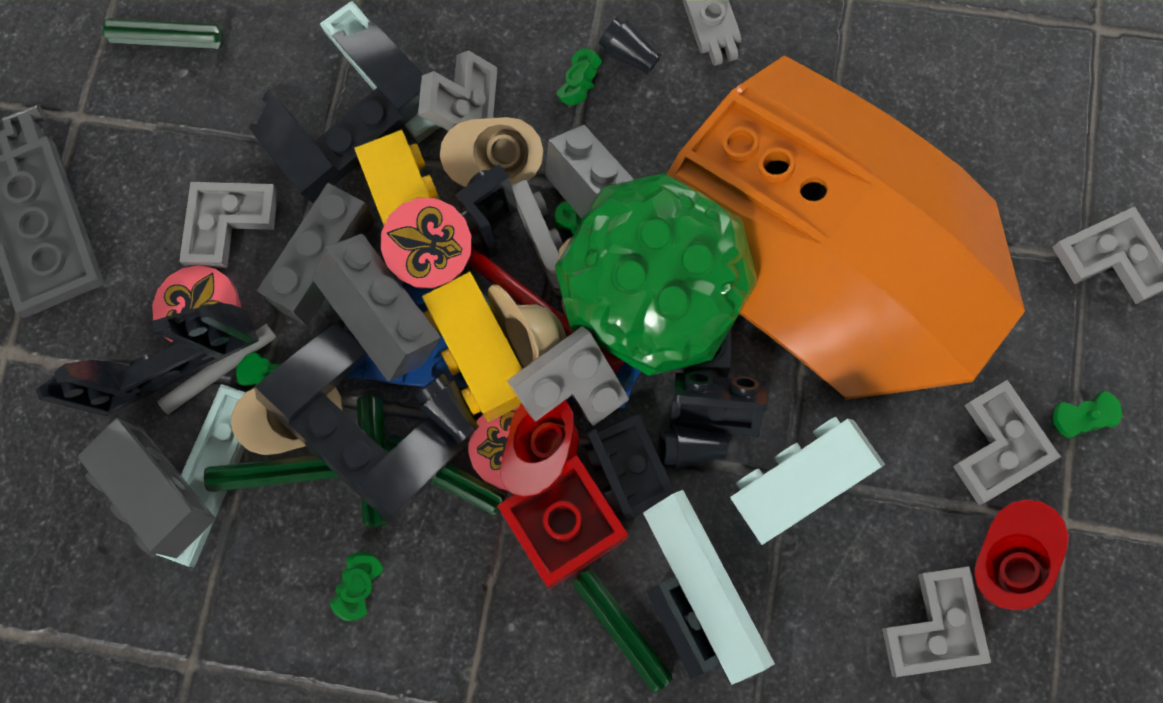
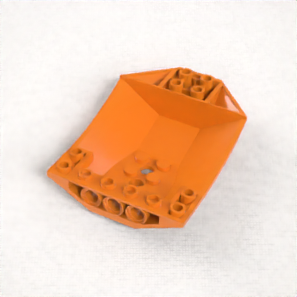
(887, 275)

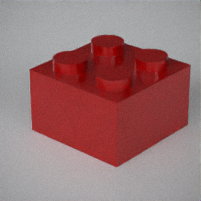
(564, 524)

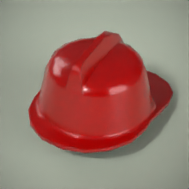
(538, 450)
(1022, 555)

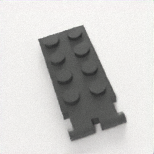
(41, 229)

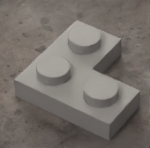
(465, 98)
(215, 211)
(1116, 243)
(566, 370)
(1015, 447)
(953, 630)

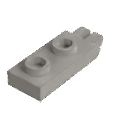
(714, 28)
(545, 242)

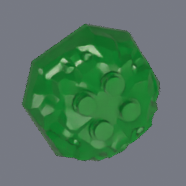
(656, 273)

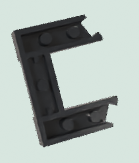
(381, 113)
(198, 338)
(299, 400)

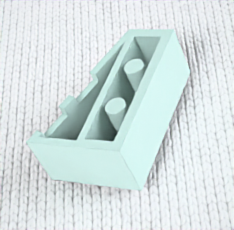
(805, 478)

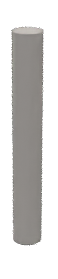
(211, 373)

